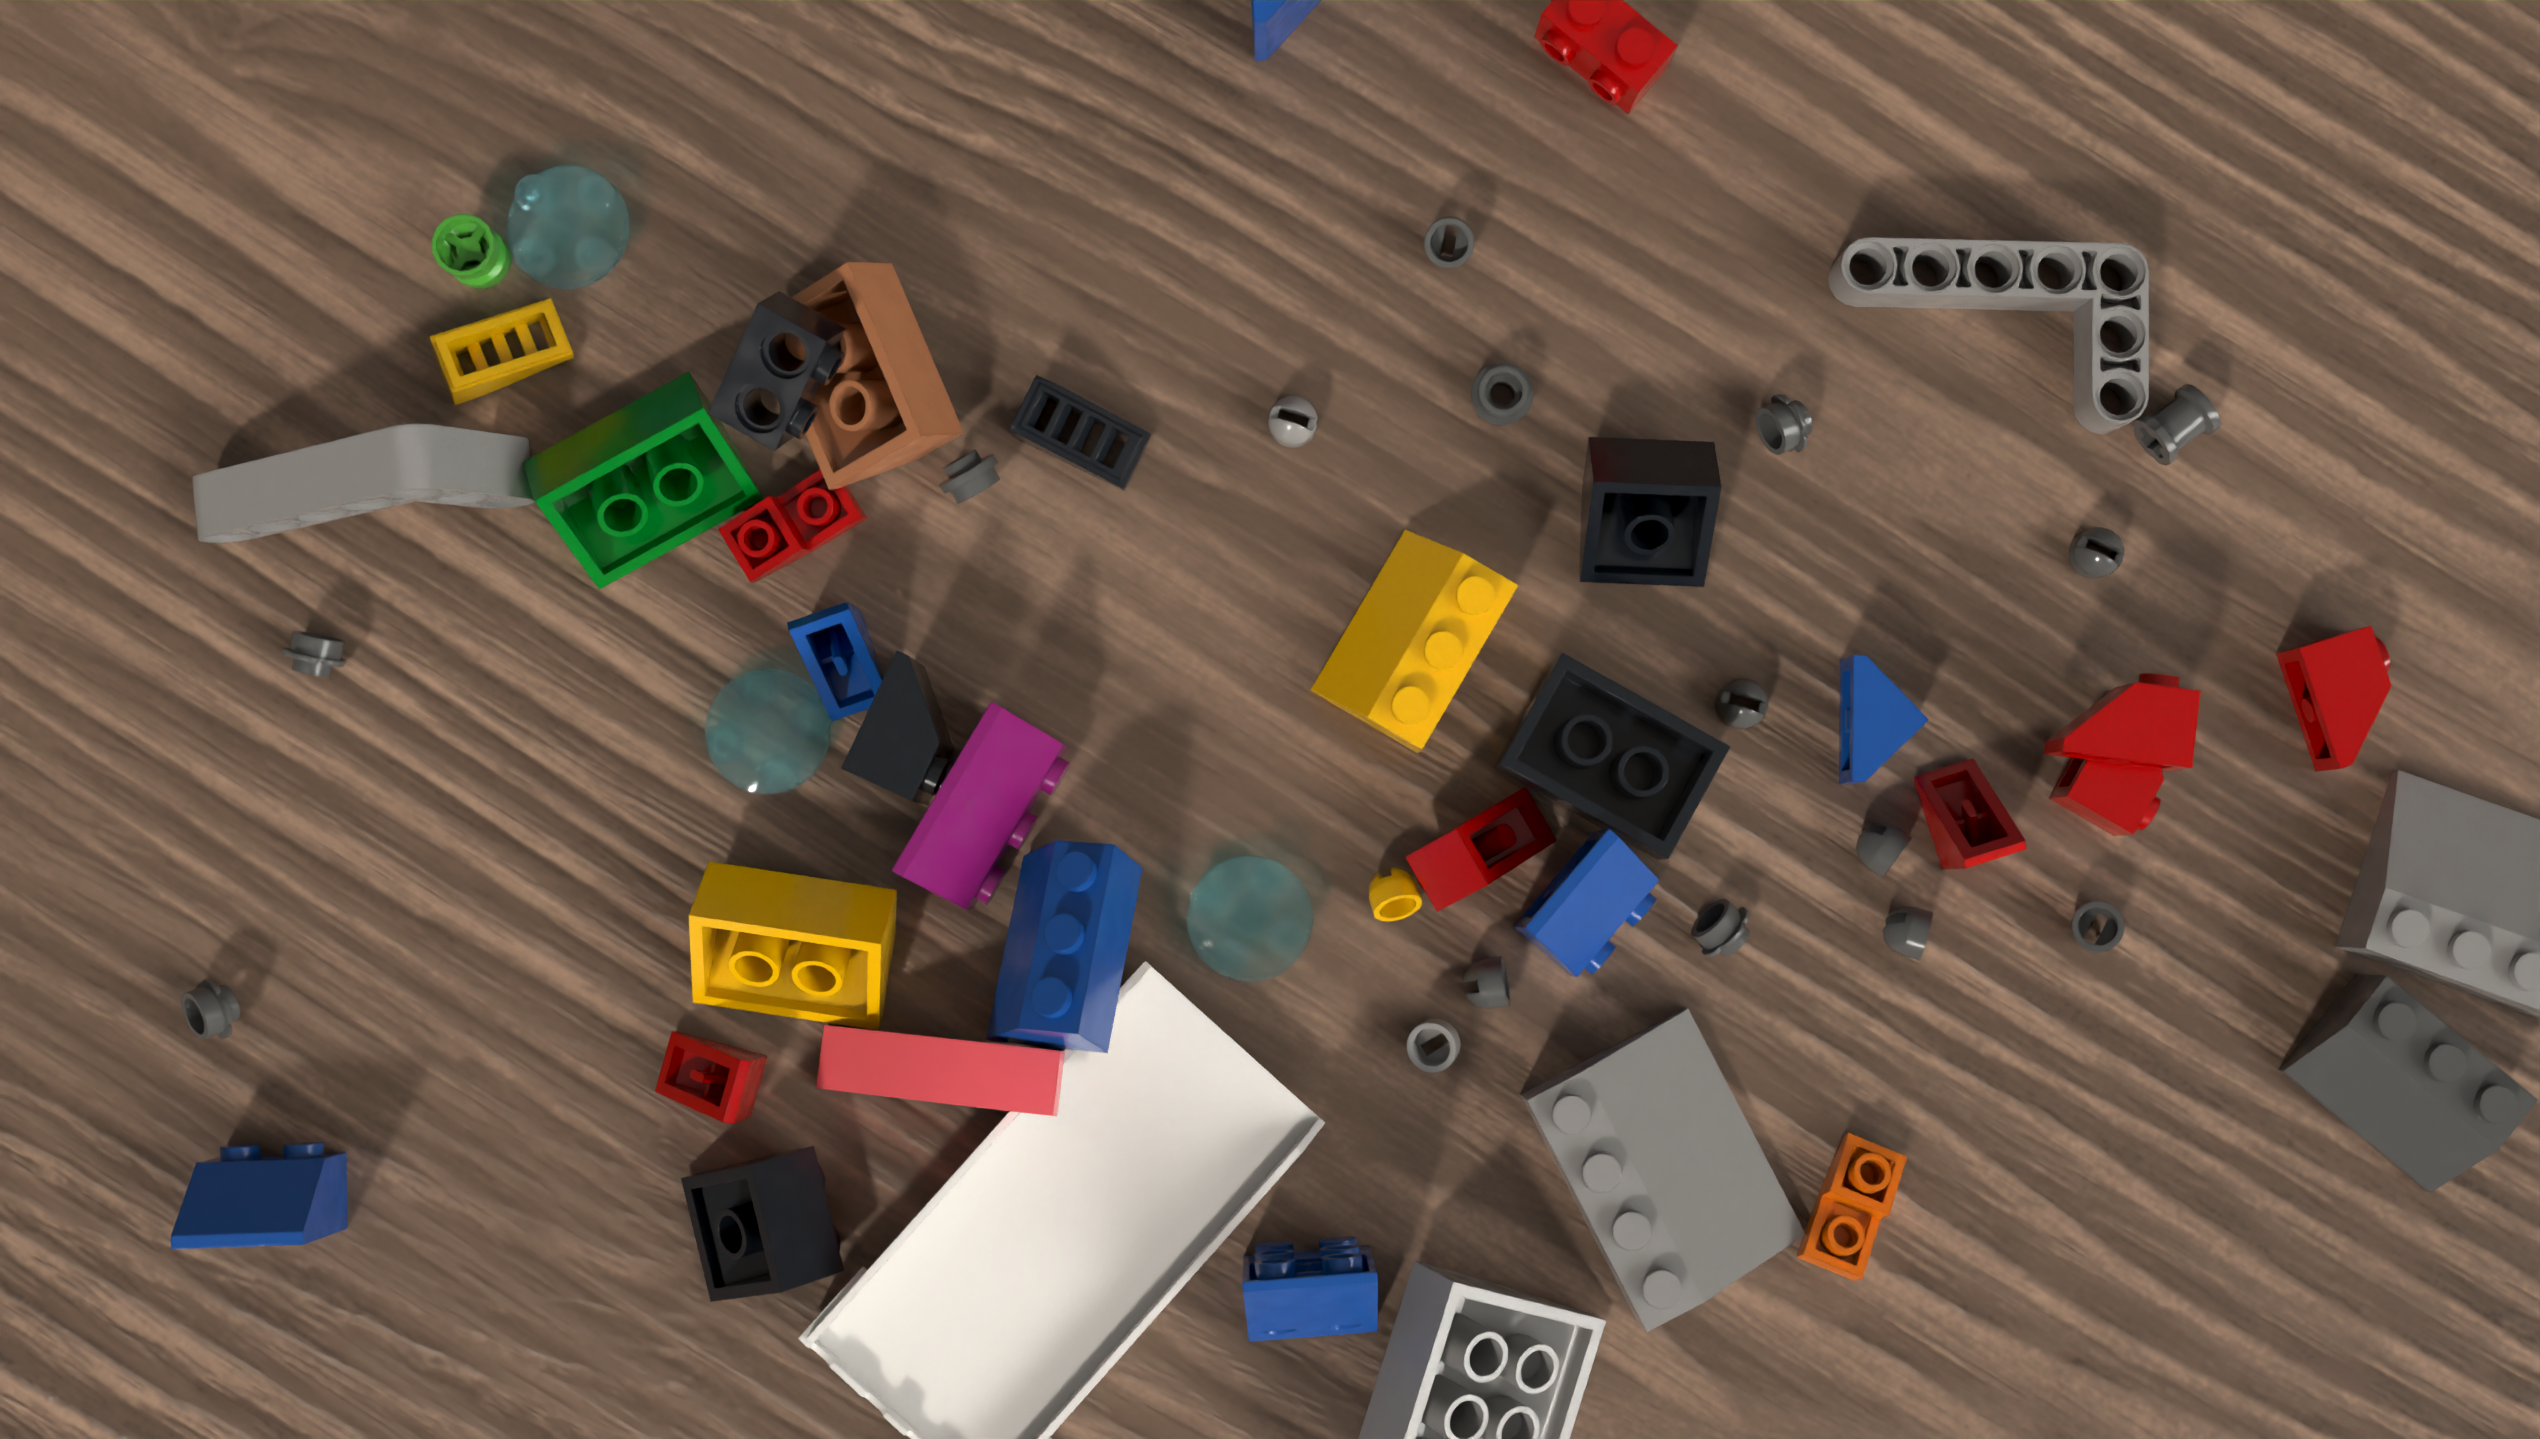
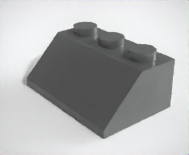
(2406, 1082)

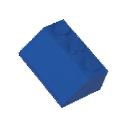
(1066, 947)

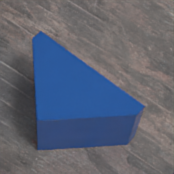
(839, 658)
(1872, 719)

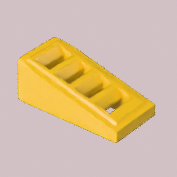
(473, 335)

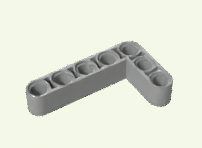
(2021, 289)
(361, 477)

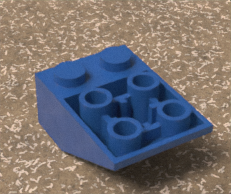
(1310, 1290)

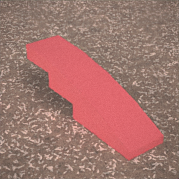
(941, 1070)

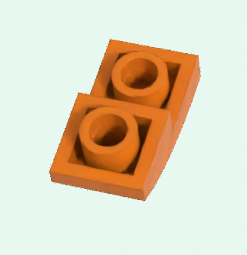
(1850, 1206)

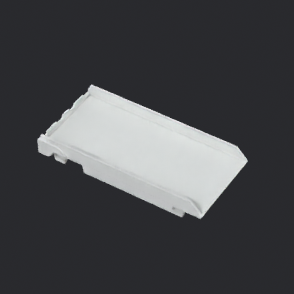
(1067, 1229)

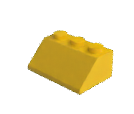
(1414, 639)
(792, 945)

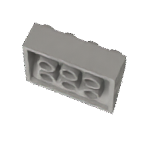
(2451, 893)
(1664, 1169)
(1480, 1362)

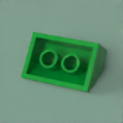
(641, 481)

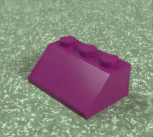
(983, 809)

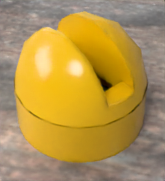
(1394, 895)

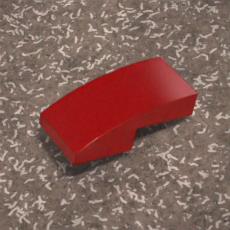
(790, 526)

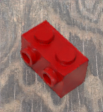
(1606, 46)

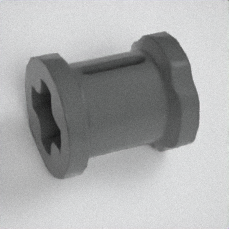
(2176, 424)

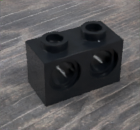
(767, 364)

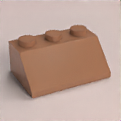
(887, 393)

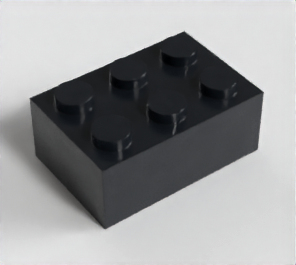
(1612, 757)

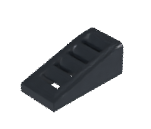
(1067, 401)

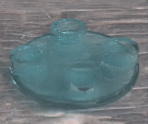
(567, 226)
(767, 731)
(1249, 918)

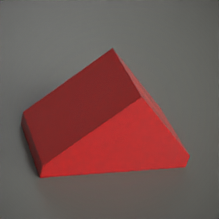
(1966, 816)
(711, 1077)

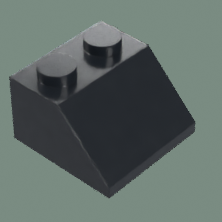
(1648, 511)
(903, 735)
(763, 1225)

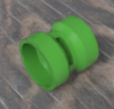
(461, 241)

